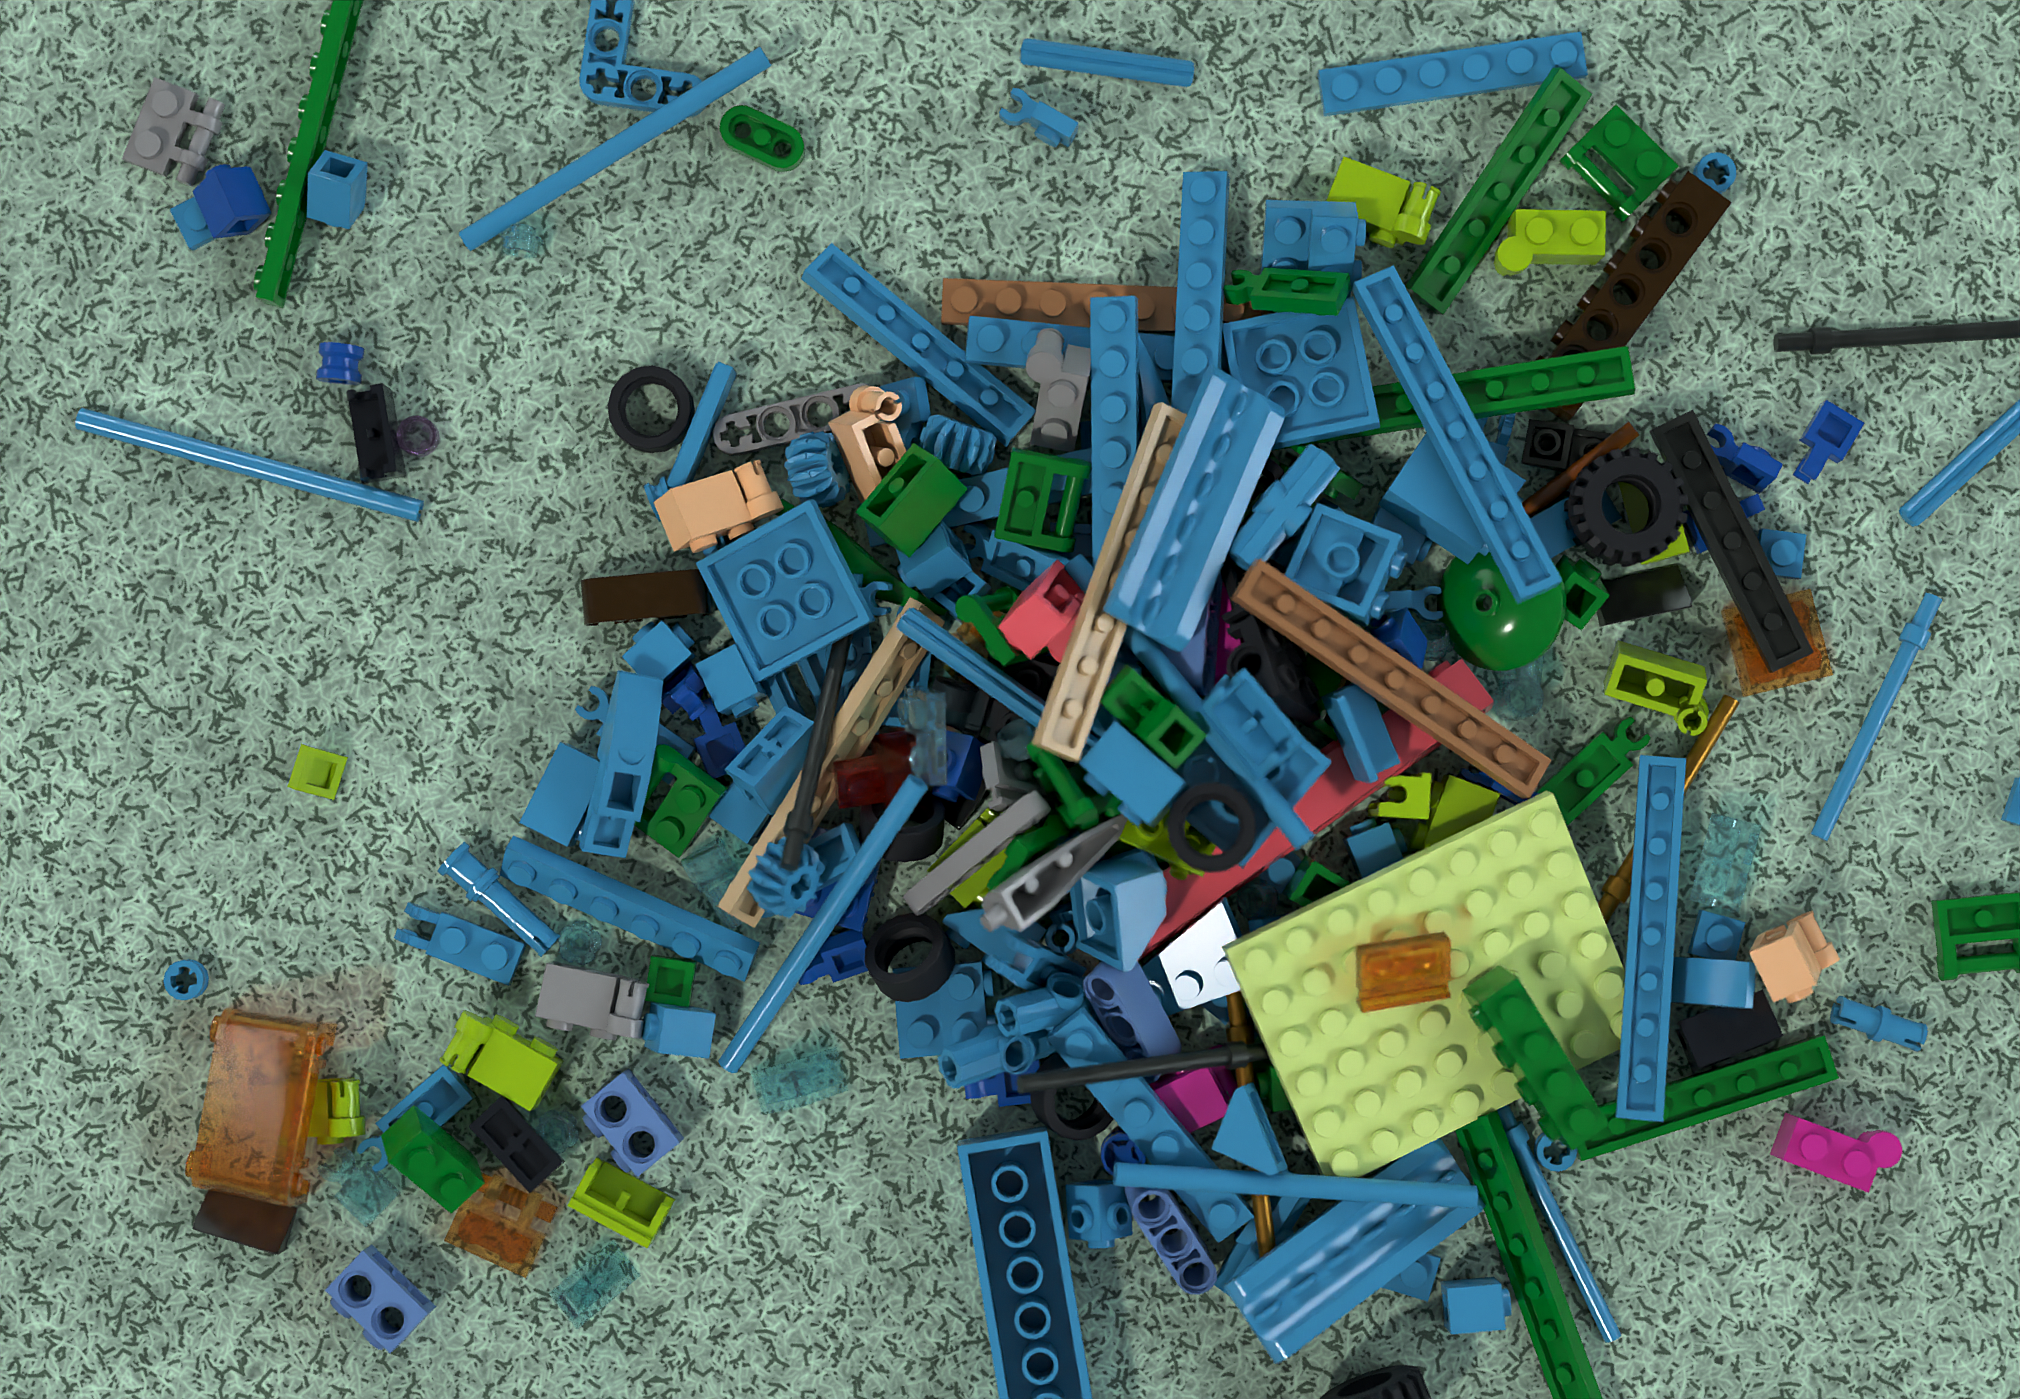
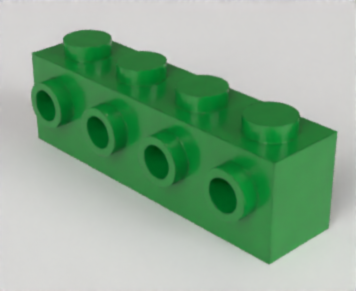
(1535, 1057)

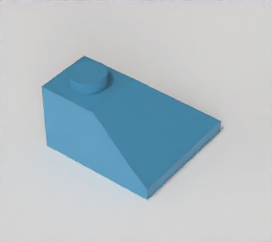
(1118, 910)

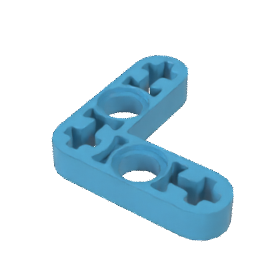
(613, 64)

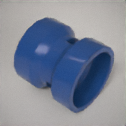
(1125, 1153)

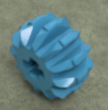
(958, 444)
(817, 469)
(785, 890)

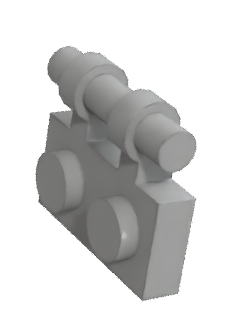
(162, 126)

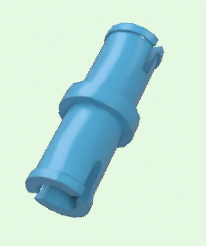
(1878, 1023)

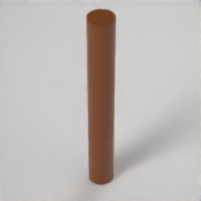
(1561, 483)

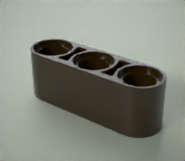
(645, 596)

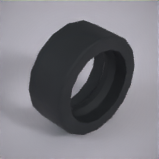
(625, 387)
(1210, 792)
(910, 842)
(921, 980)
(1083, 1127)

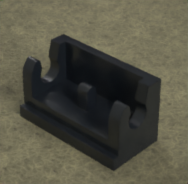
(375, 434)
(1727, 1032)
(516, 1144)

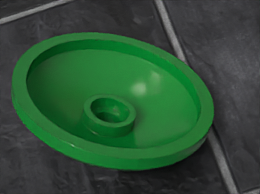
(1509, 632)

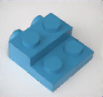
(1312, 236)
(1347, 563)
(947, 1015)

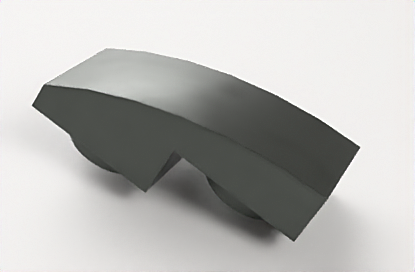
(1557, 444)

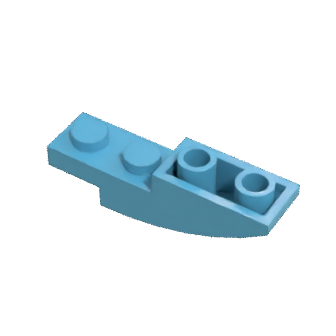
(624, 765)

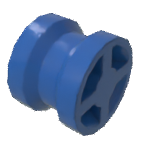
(340, 363)

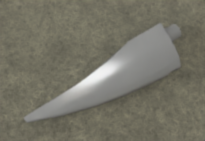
(1048, 878)

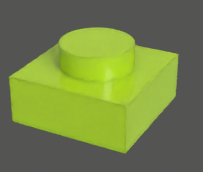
(317, 772)

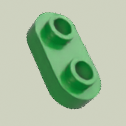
(763, 139)

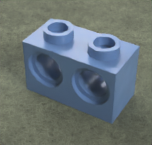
(641, 1115)
(388, 1289)

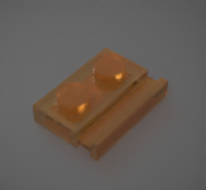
(1403, 971)

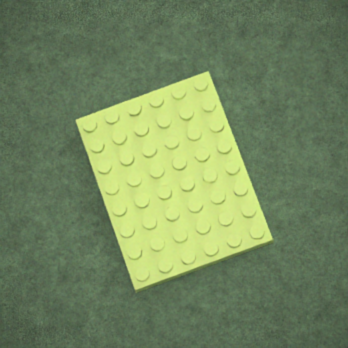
(1415, 1072)

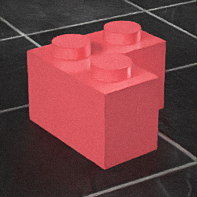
(1044, 613)

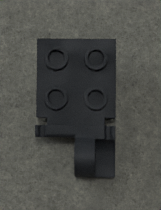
(1269, 655)
(971, 707)

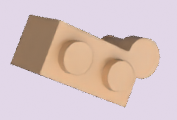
(865, 442)
(717, 507)
(1792, 957)

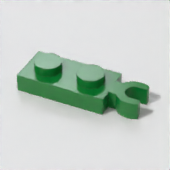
(1290, 290)
(1592, 770)

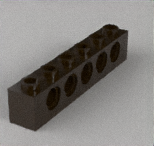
(1699, 210)

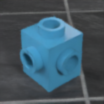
(1098, 1212)

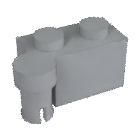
(1061, 389)
(591, 999)

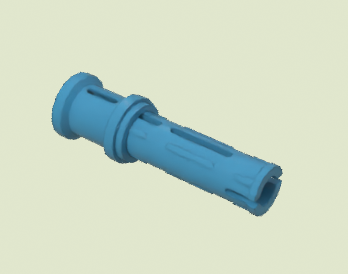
(484, 886)

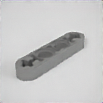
(795, 410)
(976, 852)

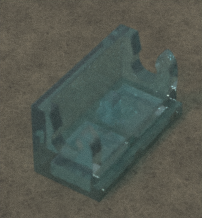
(1725, 863)

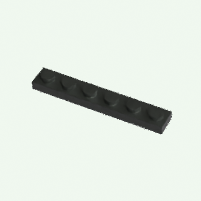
(1732, 542)

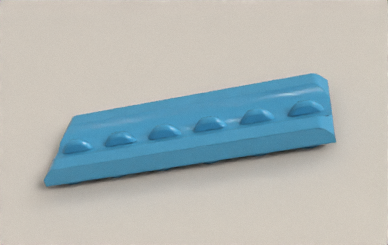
(1195, 510)
(1346, 1255)

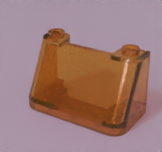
(259, 1106)

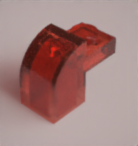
(875, 776)

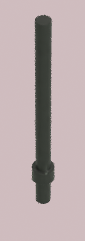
(1822, 340)
(799, 821)
(1231, 1056)

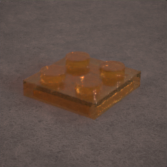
(1749, 665)

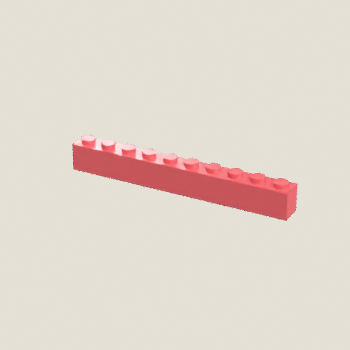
(1322, 805)

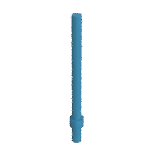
(1913, 638)
(1557, 1224)

